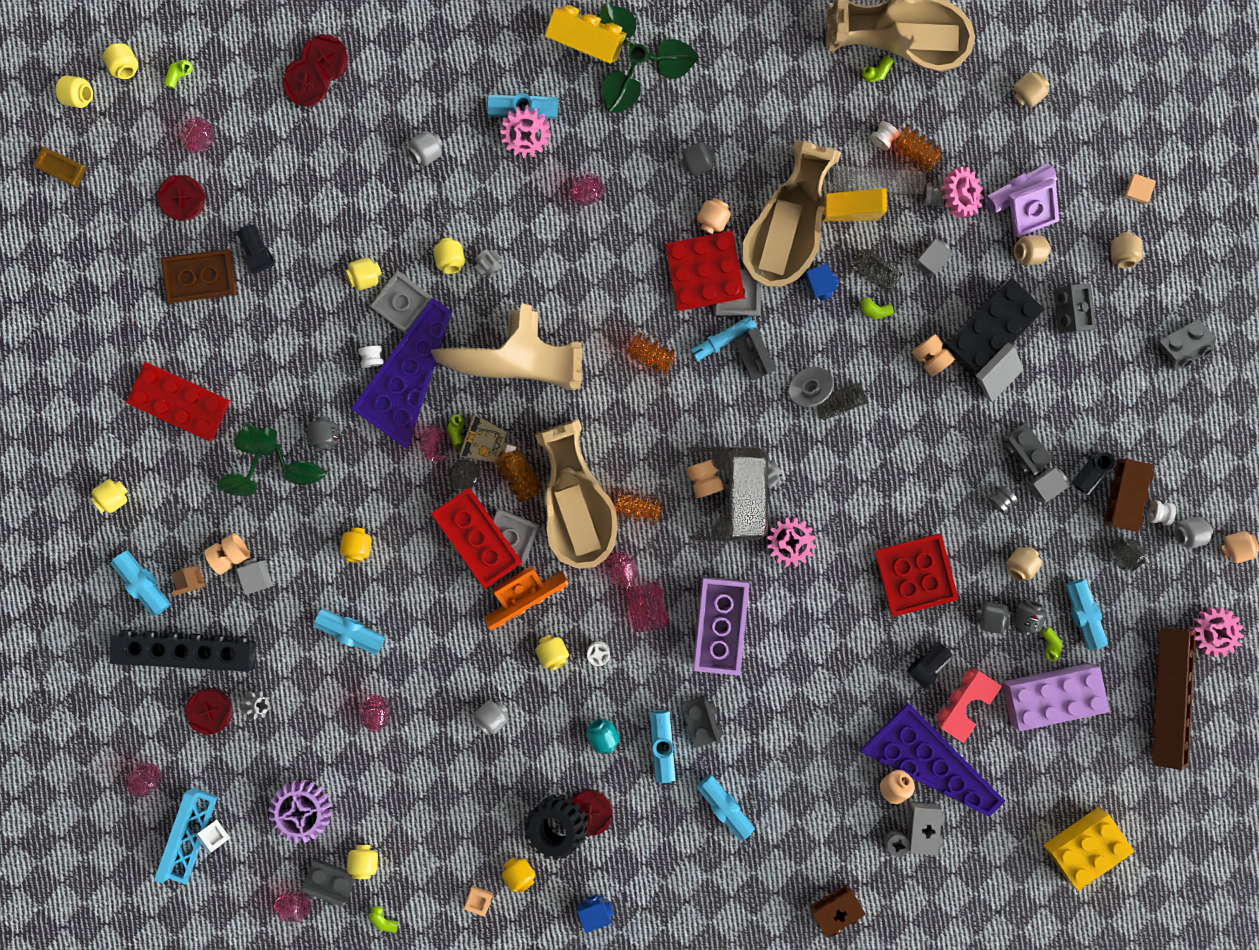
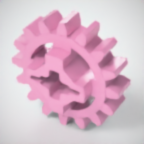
(527, 122)
(962, 192)
(788, 530)
(1224, 625)

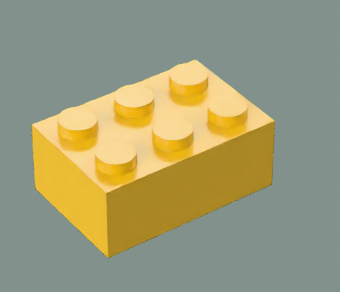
(586, 33)
(1088, 848)

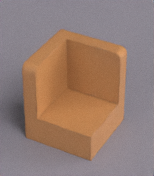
(187, 580)

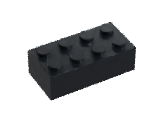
(992, 326)

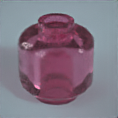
(197, 135)
(587, 189)
(622, 569)
(375, 713)
(143, 779)
(292, 906)

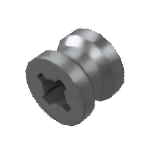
(932, 196)
(1002, 499)
(894, 838)

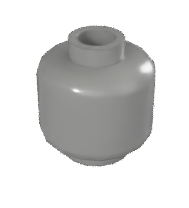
(425, 148)
(1193, 532)
(491, 717)

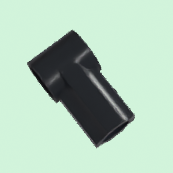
(257, 255)
(1091, 473)
(925, 669)

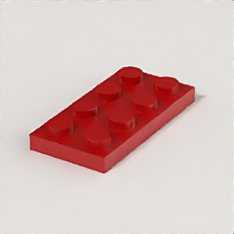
(178, 401)
(476, 538)

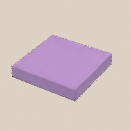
(1034, 207)

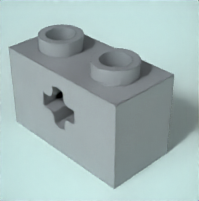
(919, 817)

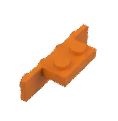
(522, 593)

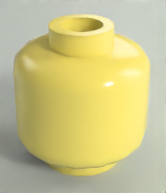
(120, 61)
(73, 91)
(449, 256)
(363, 273)
(109, 496)
(552, 652)
(362, 862)

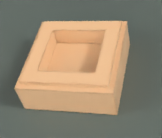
(1140, 188)
(478, 901)

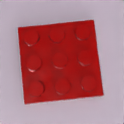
(705, 271)
(916, 575)

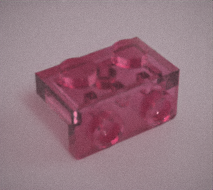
(431, 440)
(646, 607)

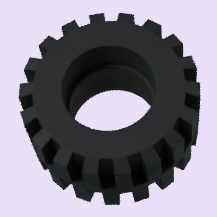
(544, 838)

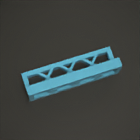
(177, 835)

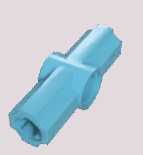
(501, 104)
(140, 583)
(1086, 614)
(349, 631)
(661, 732)
(725, 807)

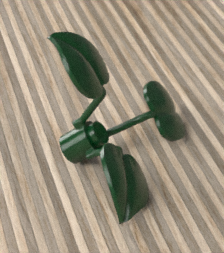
(674, 61)
(263, 442)

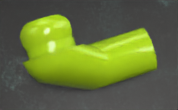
(874, 311)
(380, 922)

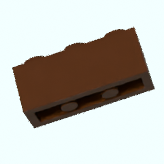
(1128, 495)

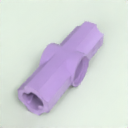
(999, 199)

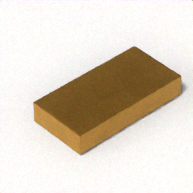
(60, 166)

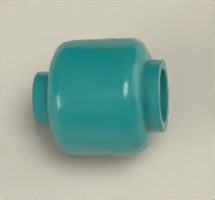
(602, 736)

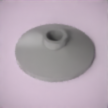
(808, 380)

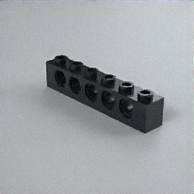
(123, 651)

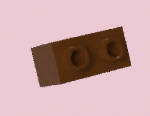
(826, 908)

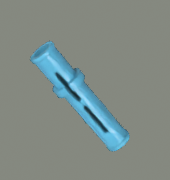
(716, 342)

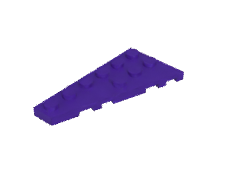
(400, 386)
(918, 749)

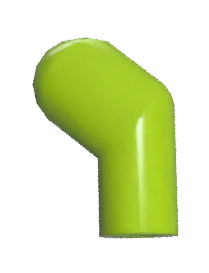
(177, 70)
(877, 73)
(455, 430)
(1053, 646)

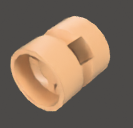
(925, 352)
(705, 479)
(229, 552)

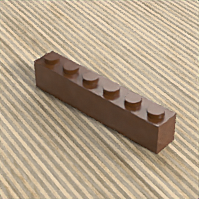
(1174, 697)

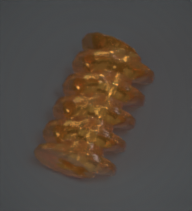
(918, 148)
(651, 353)
(519, 475)
(638, 507)

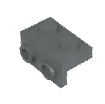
(1188, 344)

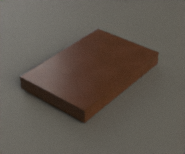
(199, 276)

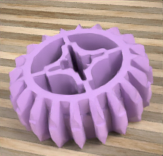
(301, 829)

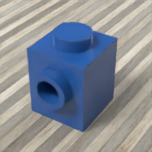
(821, 282)
(595, 913)

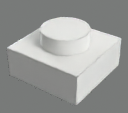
(212, 836)

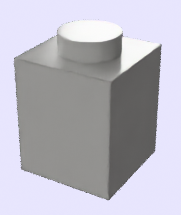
(933, 258)
(1048, 484)
(254, 576)

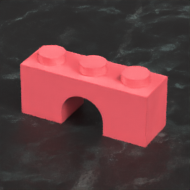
(974, 687)

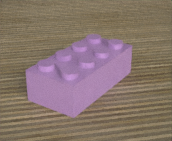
(720, 625)
(1055, 696)

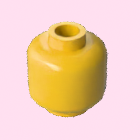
(355, 545)
(518, 875)

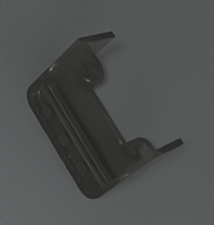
(746, 494)

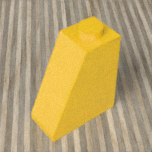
(855, 205)

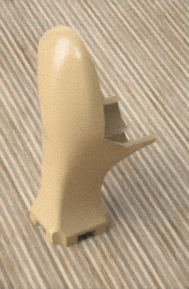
(921, 31)
(789, 225)
(520, 356)
(578, 510)

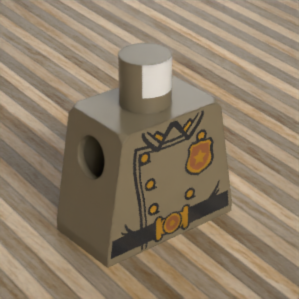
(485, 441)

